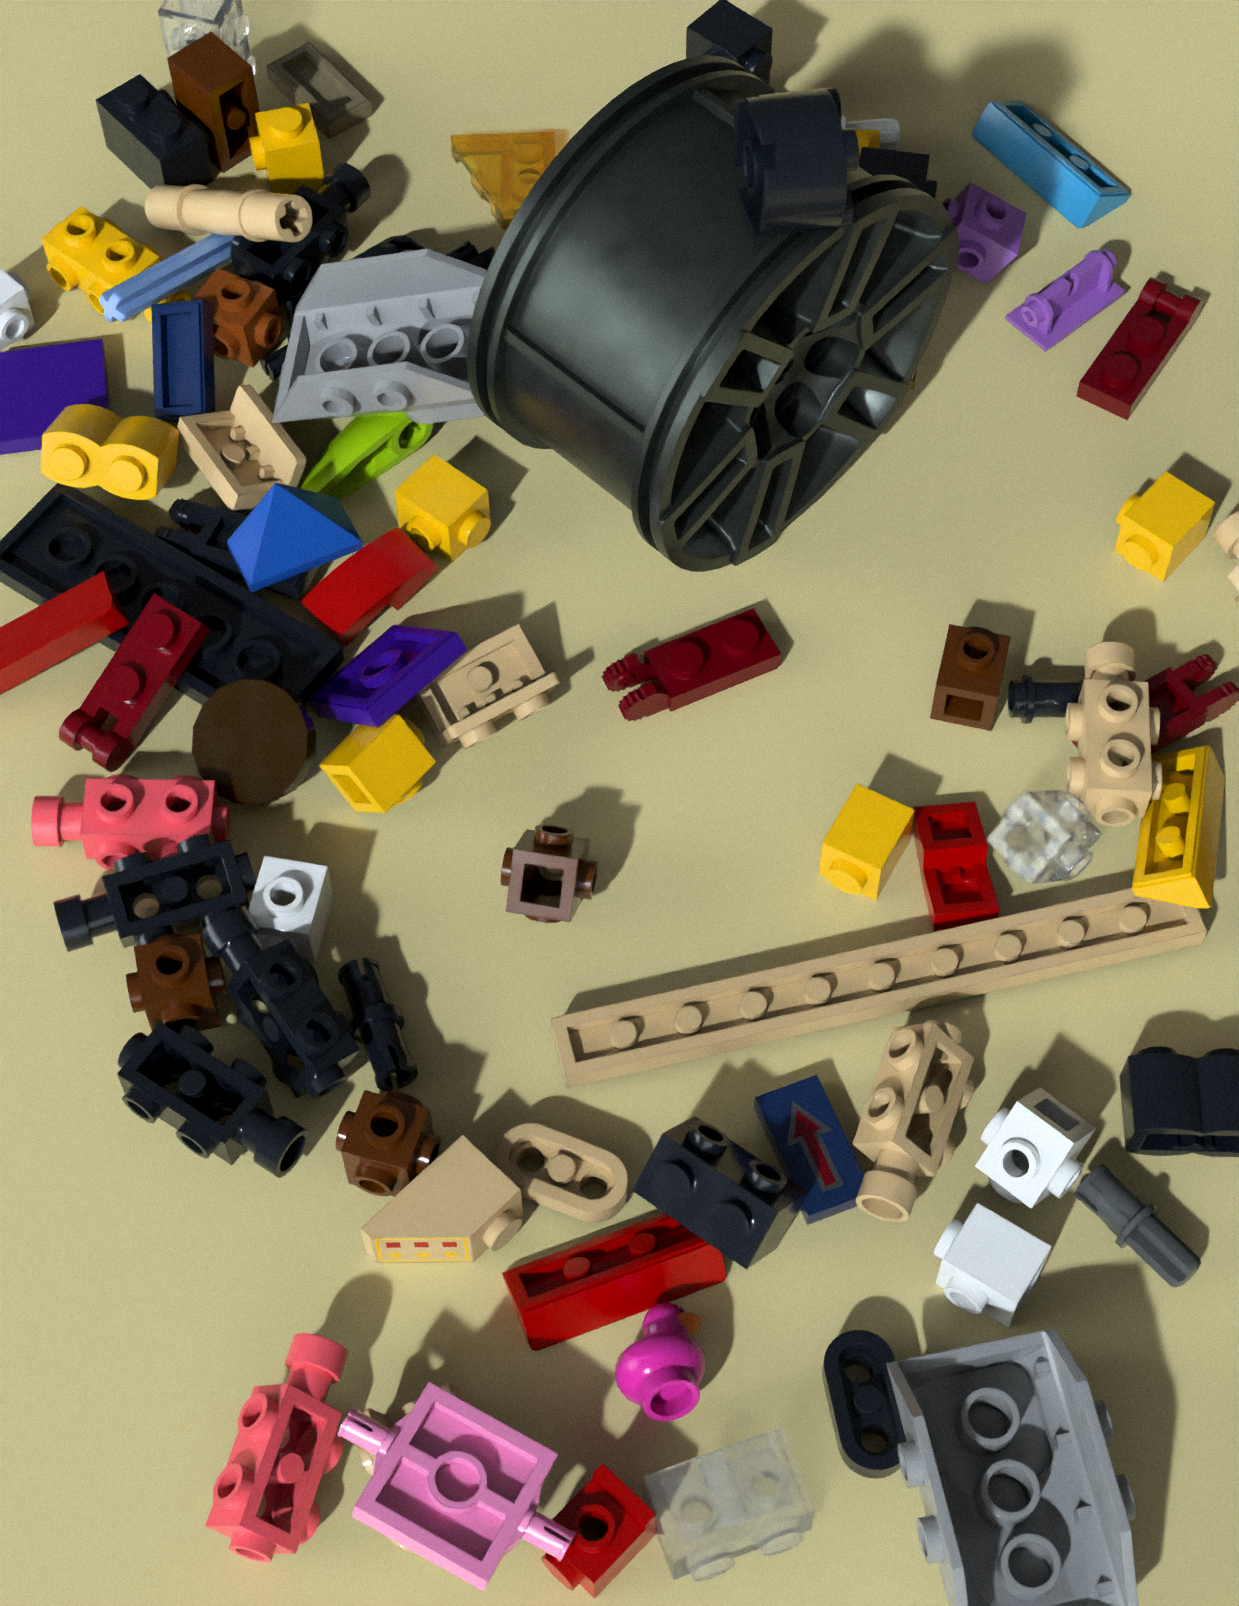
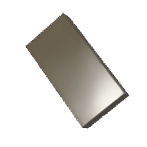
(312, 79)

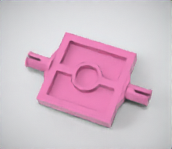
(455, 1485)

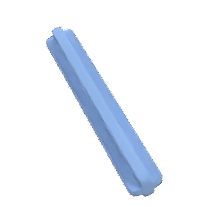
(166, 277)

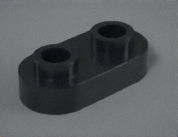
(863, 1406)

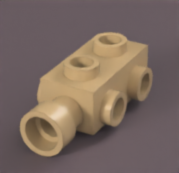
(1111, 727)
(911, 1115)

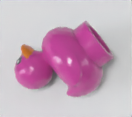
(664, 1365)

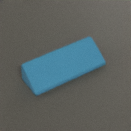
(1048, 162)

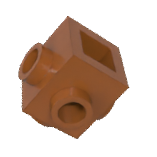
(243, 316)

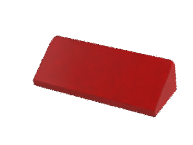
(58, 630)
(610, 1279)

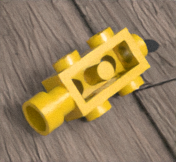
(97, 257)

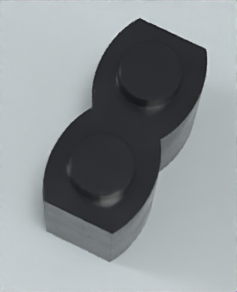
(1181, 1103)

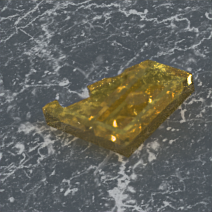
(504, 167)

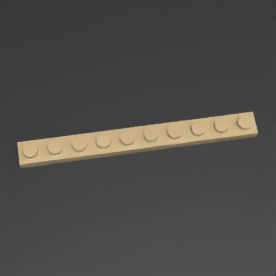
(868, 983)

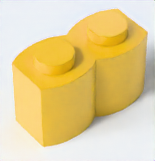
(100, 448)

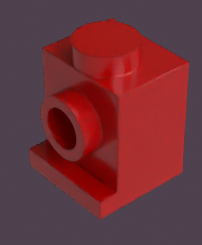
(628, 1526)

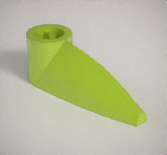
(364, 452)

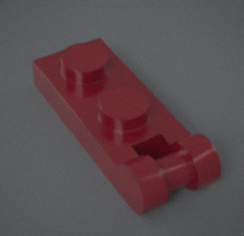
(1139, 349)
(135, 683)

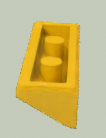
(1181, 831)

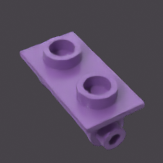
(1068, 300)

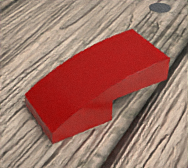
(368, 581)
(954, 865)

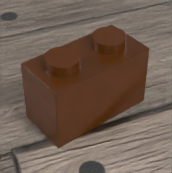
(218, 92)

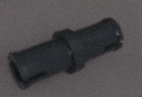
(377, 1024)

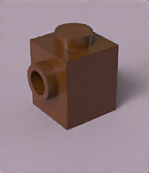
(970, 677)

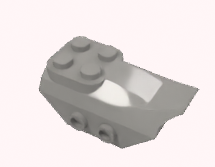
(382, 340)
(1015, 1475)

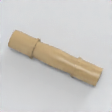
(227, 212)

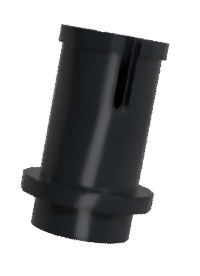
(1041, 698)

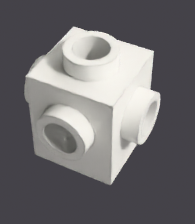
(1034, 1149)

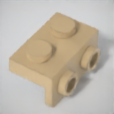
(242, 450)
(484, 687)

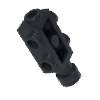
(292, 264)
(169, 882)
(299, 1013)
(205, 1095)

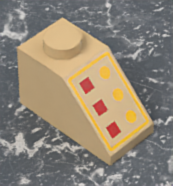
(447, 1212)

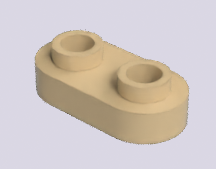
(566, 1170)

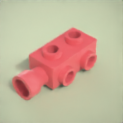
(131, 817)
(280, 1455)

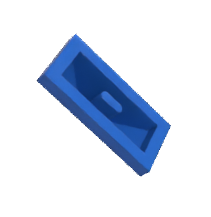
(290, 535)

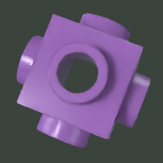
(987, 231)

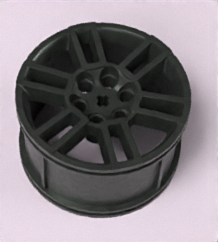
(677, 351)

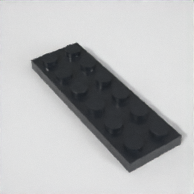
(76, 537)

